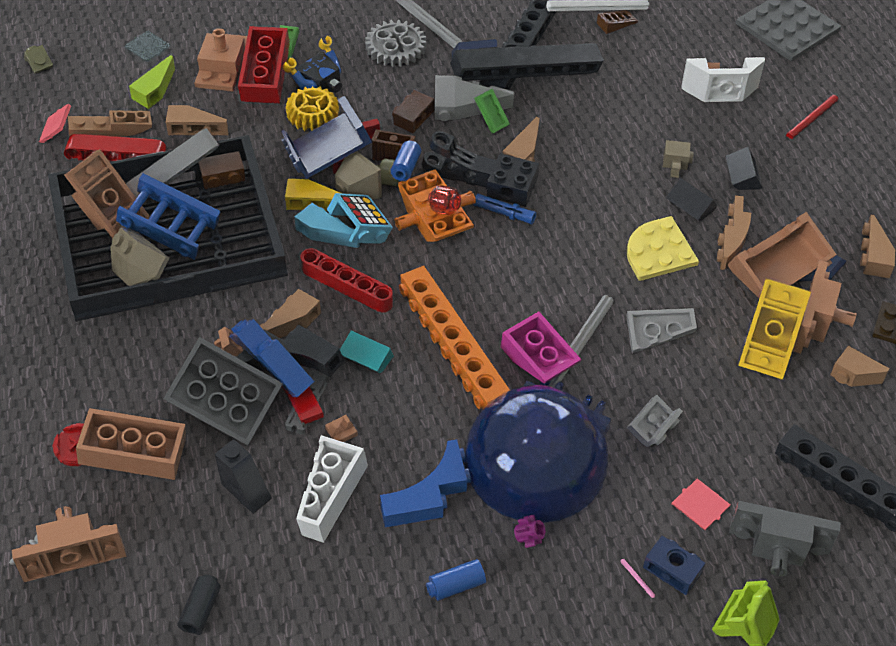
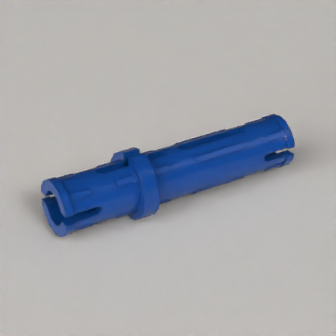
(512, 211)

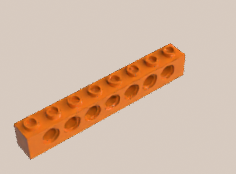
(452, 336)

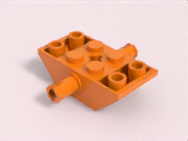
(431, 224)

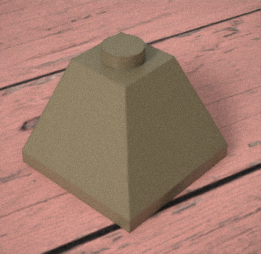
(358, 176)

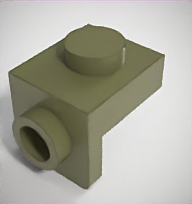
(37, 58)

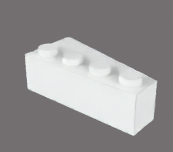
(330, 485)

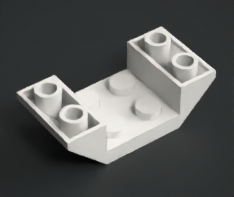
(722, 84)

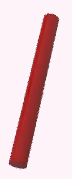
(812, 116)

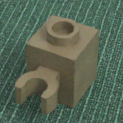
(677, 156)

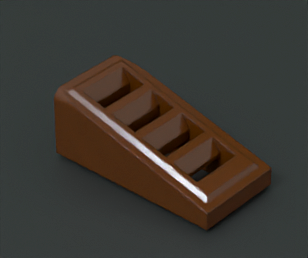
(608, 23)

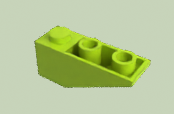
(153, 85)

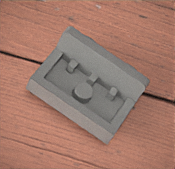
(654, 421)

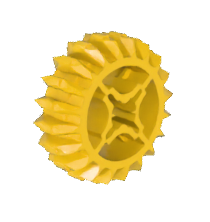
(311, 108)

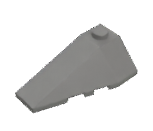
(456, 97)

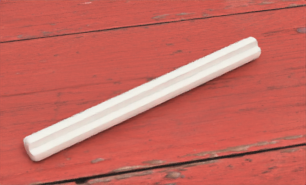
(596, 5)

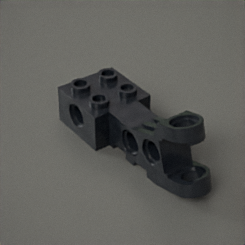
(505, 178)

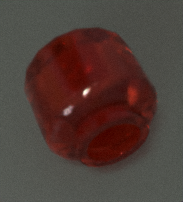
(444, 200)

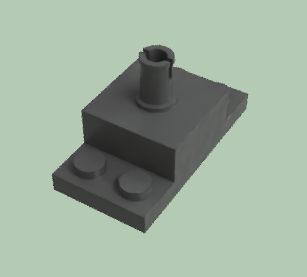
(783, 534)

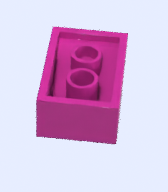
(538, 348)

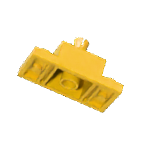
(774, 328)

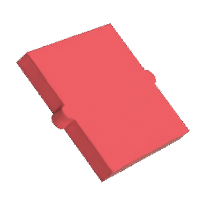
(55, 123)
(701, 504)

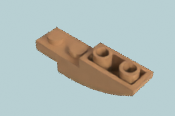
(118, 123)
(734, 233)

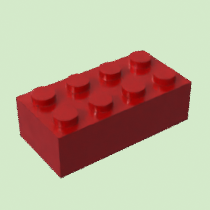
(262, 64)

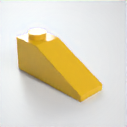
(304, 192)

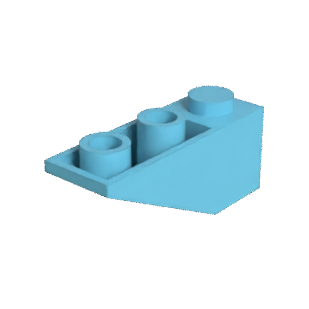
(323, 227)

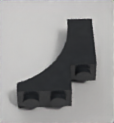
(306, 349)

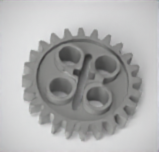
(384, 41)

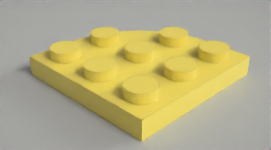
(659, 249)

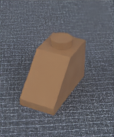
(858, 369)

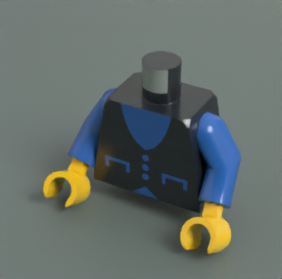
(318, 71)

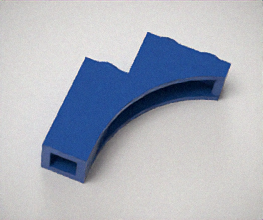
(271, 356)
(428, 496)

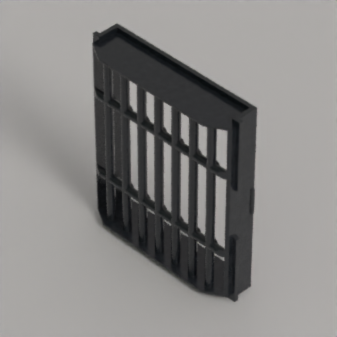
(183, 285)

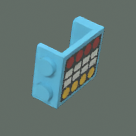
(368, 219)

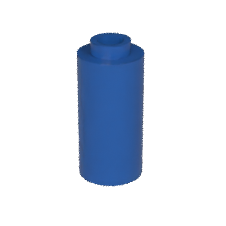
(406, 160)
(456, 580)

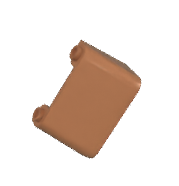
(783, 256)

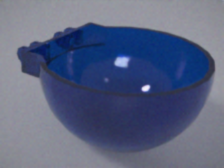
(538, 452)

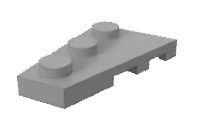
(656, 327)

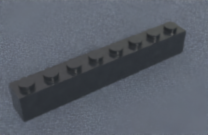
(526, 61)

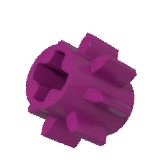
(529, 531)

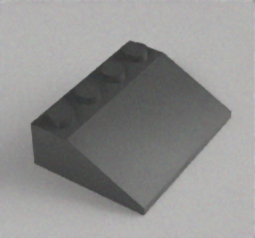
(223, 391)

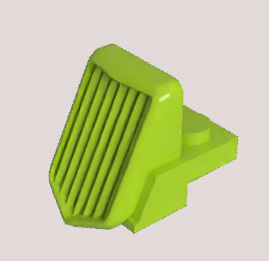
(749, 614)

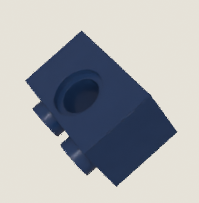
(680, 577)

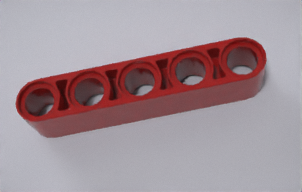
(113, 147)
(347, 280)

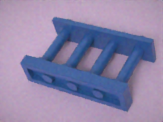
(176, 200)

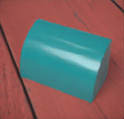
(366, 352)

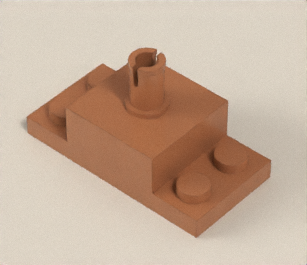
(220, 60)
(101, 192)
(821, 309)
(67, 546)

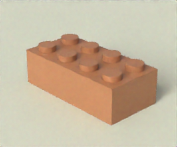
(131, 444)

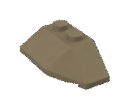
(136, 258)

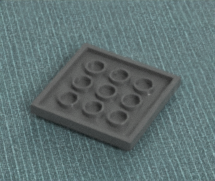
(788, 26)

